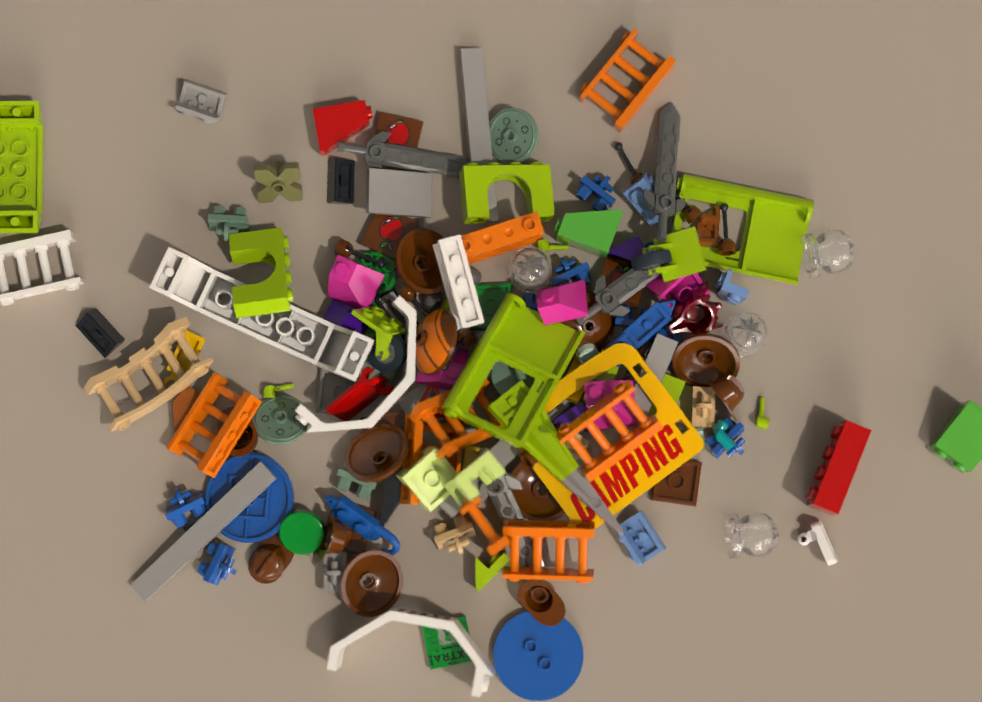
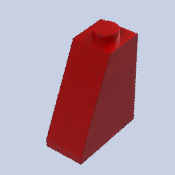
(340, 123)

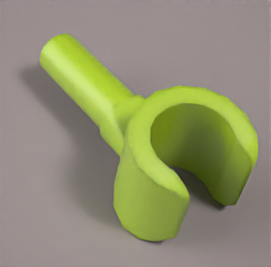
(544, 245)
(270, 390)
(761, 421)

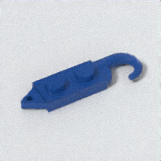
(645, 325)
(361, 521)

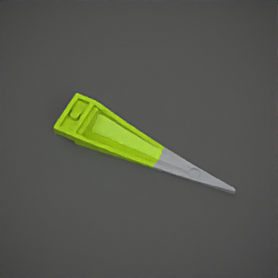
(550, 452)

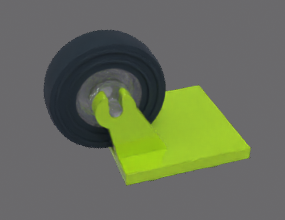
(676, 256)
(389, 348)

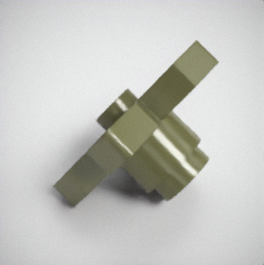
(277, 180)

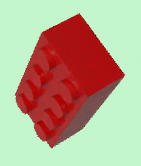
(838, 468)

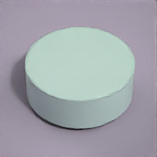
(586, 352)

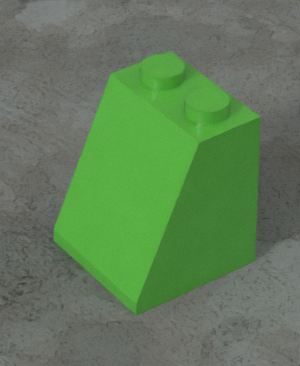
(589, 230)
(961, 437)

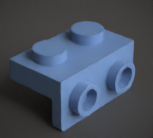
(635, 196)
(732, 293)
(640, 538)

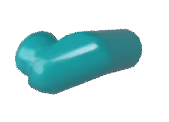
(721, 436)

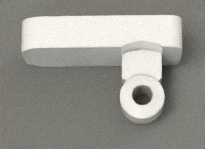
(819, 533)

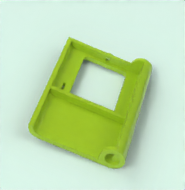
(771, 231)
(526, 344)

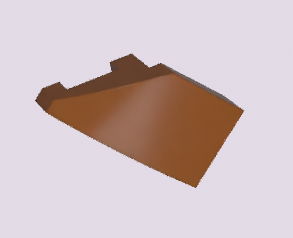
(709, 228)
(182, 405)

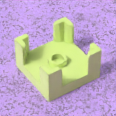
(484, 467)
(428, 478)

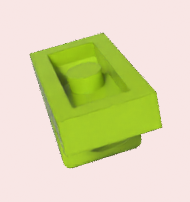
(483, 574)

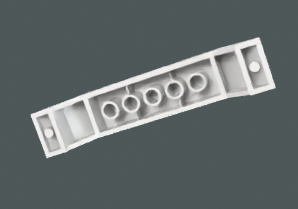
(291, 331)

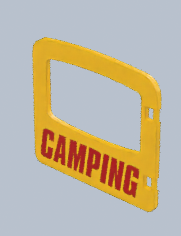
(643, 465)

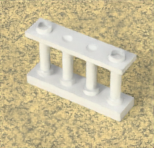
(39, 245)
(458, 282)

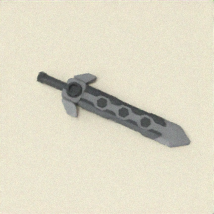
(508, 508)

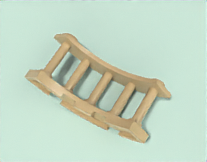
(143, 360)

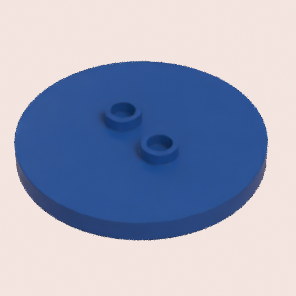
(266, 513)
(537, 658)

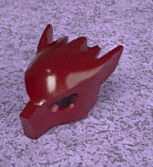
(695, 314)

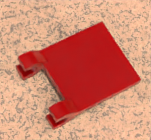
(359, 395)

